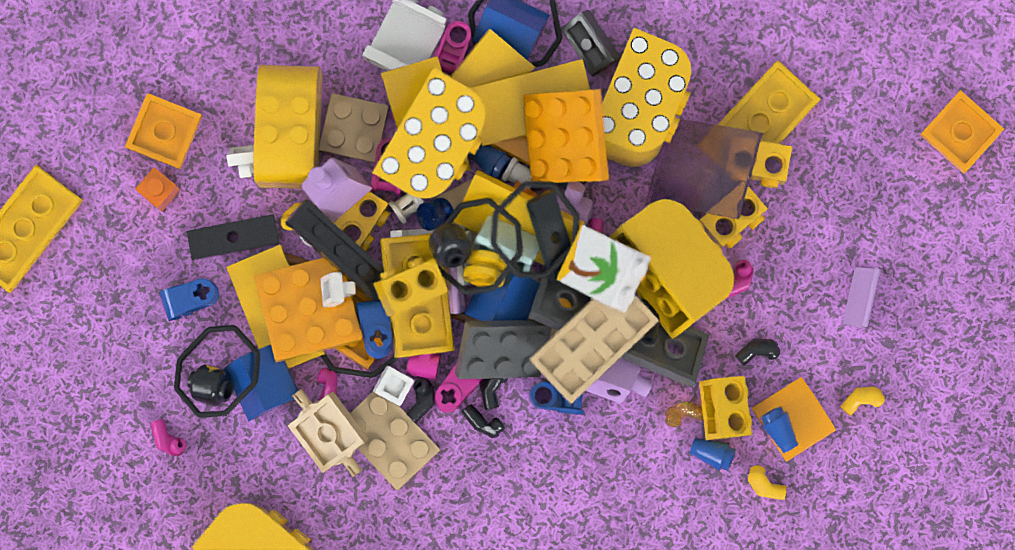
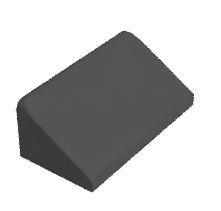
(590, 42)

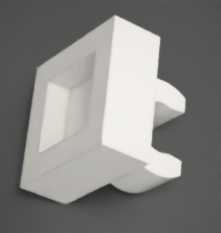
(243, 158)
(335, 290)
(393, 385)

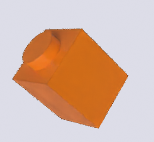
(157, 189)

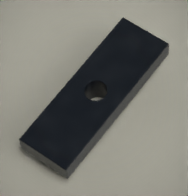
(549, 229)
(214, 239)

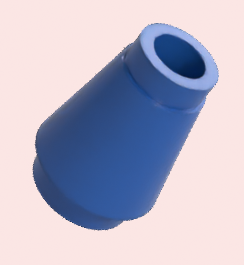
(491, 160)
(779, 428)
(714, 453)

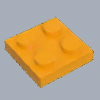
(163, 131)
(962, 132)

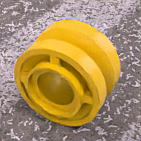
(483, 268)

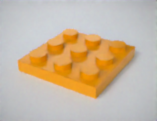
(566, 136)
(296, 313)

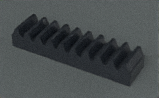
(336, 247)

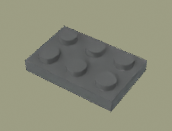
(500, 349)

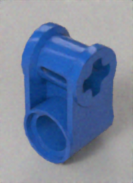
(184, 298)
(374, 325)
(557, 401)

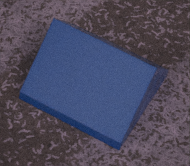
(514, 23)
(507, 302)
(274, 383)

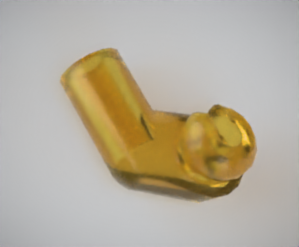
(681, 410)

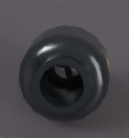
(450, 245)
(210, 385)

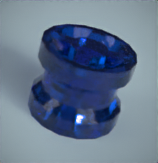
(433, 213)

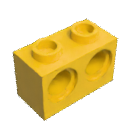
(771, 151)
(367, 225)
(737, 226)
(412, 291)
(719, 409)

